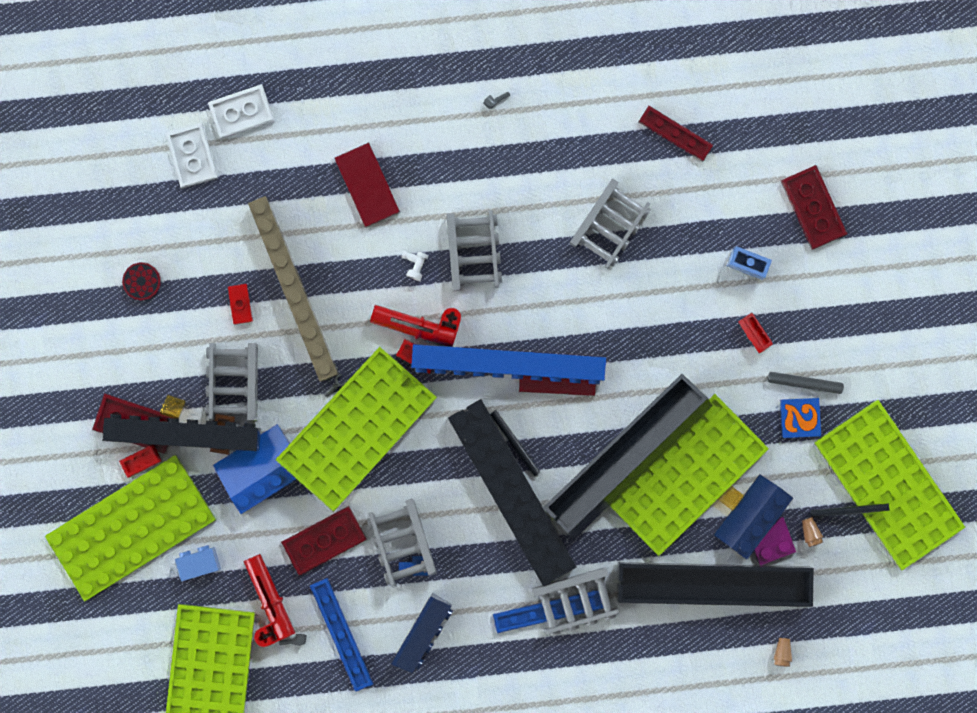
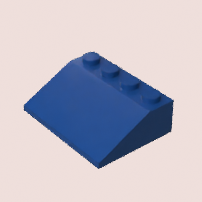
(255, 475)

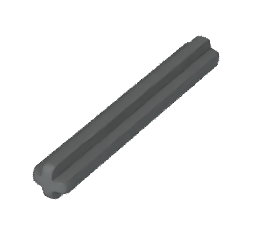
(805, 382)

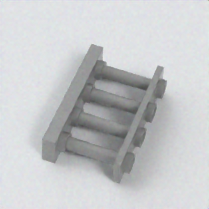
(592, 223)
(456, 242)
(250, 372)
(419, 547)
(561, 587)

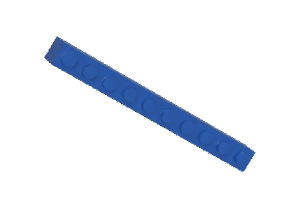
(508, 363)

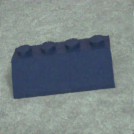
(753, 516)
(421, 634)

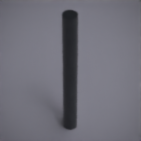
(515, 443)
(850, 510)

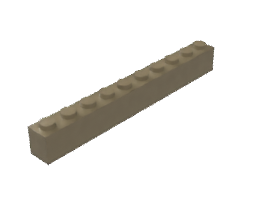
(293, 289)

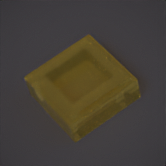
(172, 407)
(731, 497)

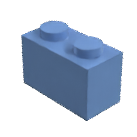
(749, 263)
(197, 563)

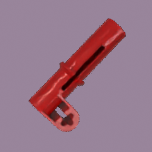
(441, 334)
(270, 602)

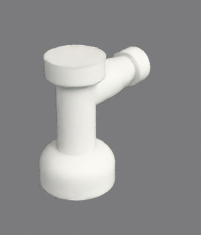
(418, 260)

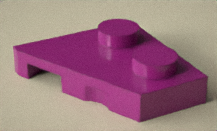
(775, 544)

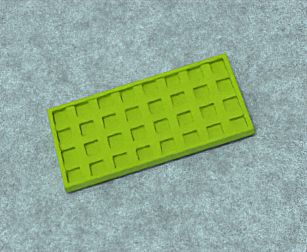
(356, 429)
(882, 468)
(689, 477)
(130, 527)
(210, 660)

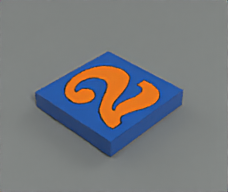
(800, 417)

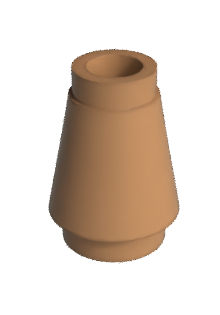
(811, 532)
(783, 653)

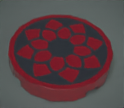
(141, 281)

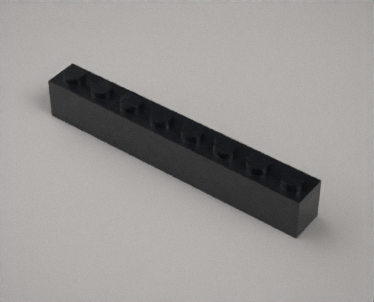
(181, 434)

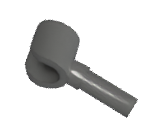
(490, 102)
(334, 386)
(299, 640)

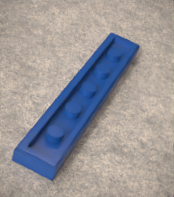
(535, 613)
(341, 634)

